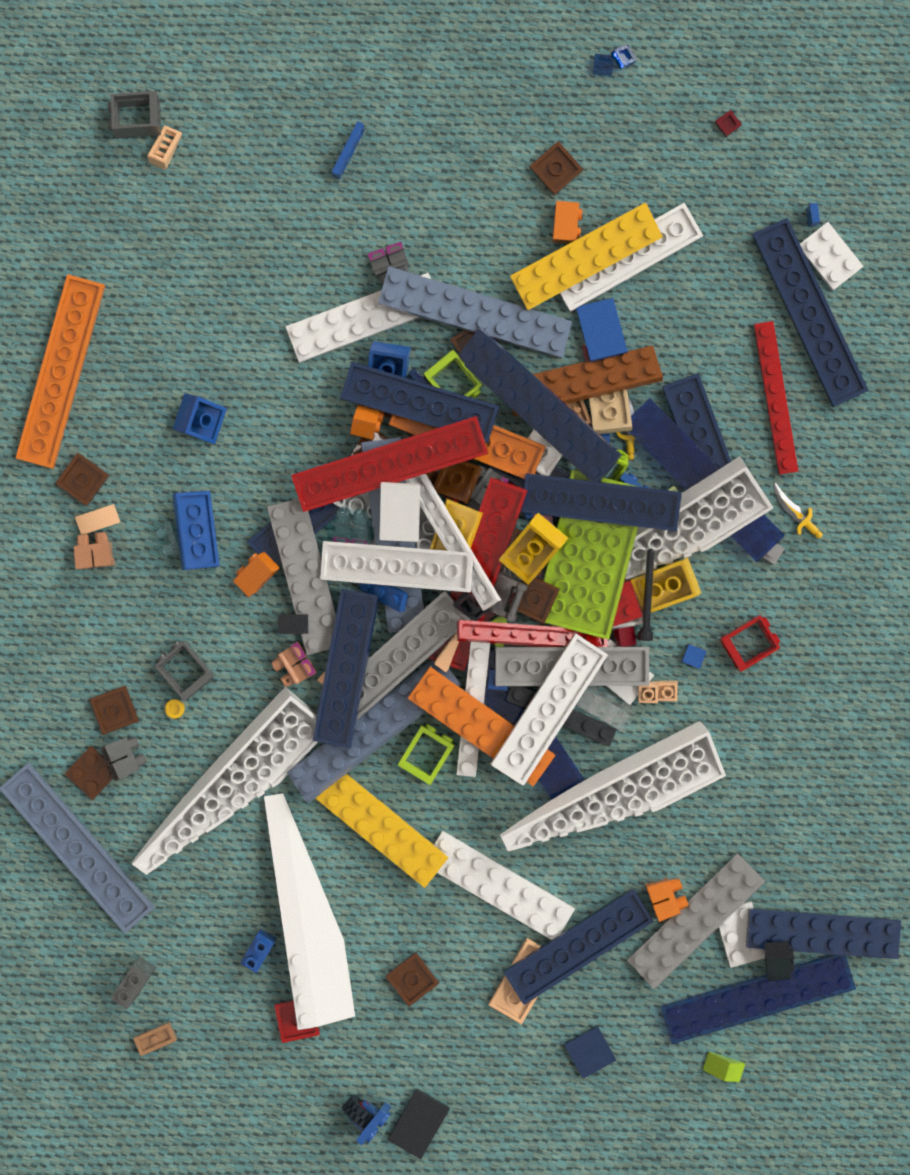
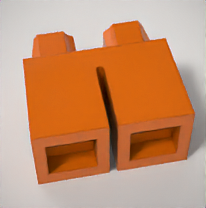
(663, 898)

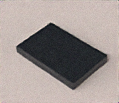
(418, 1123)

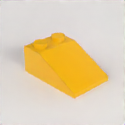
(533, 548)
(670, 585)

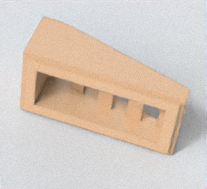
(160, 158)
(445, 657)

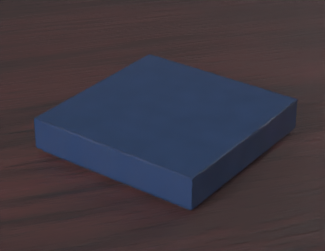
(590, 1051)

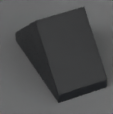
(469, 606)
(293, 624)

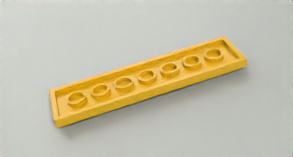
(586, 256)
(383, 829)

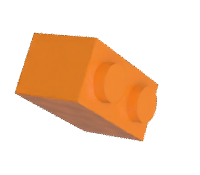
(566, 222)
(366, 422)
(256, 573)

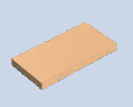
(505, 998)

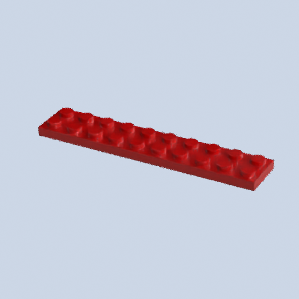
(390, 463)
(500, 513)

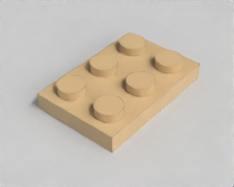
(611, 413)

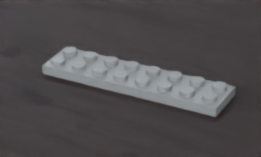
(303, 572)
(409, 649)
(532, 664)
(697, 922)

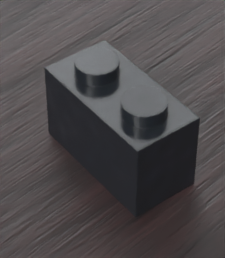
(778, 960)

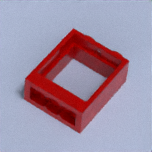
(732, 652)

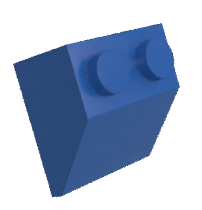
(390, 358)
(199, 418)

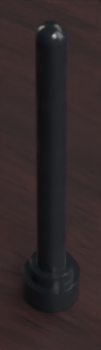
(645, 632)

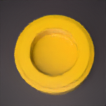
(174, 708)

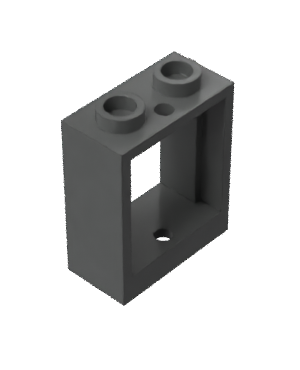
(135, 99)
(197, 685)
(133, 982)

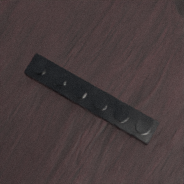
(575, 722)

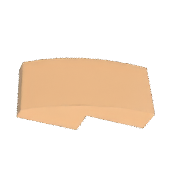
(97, 519)
(658, 691)

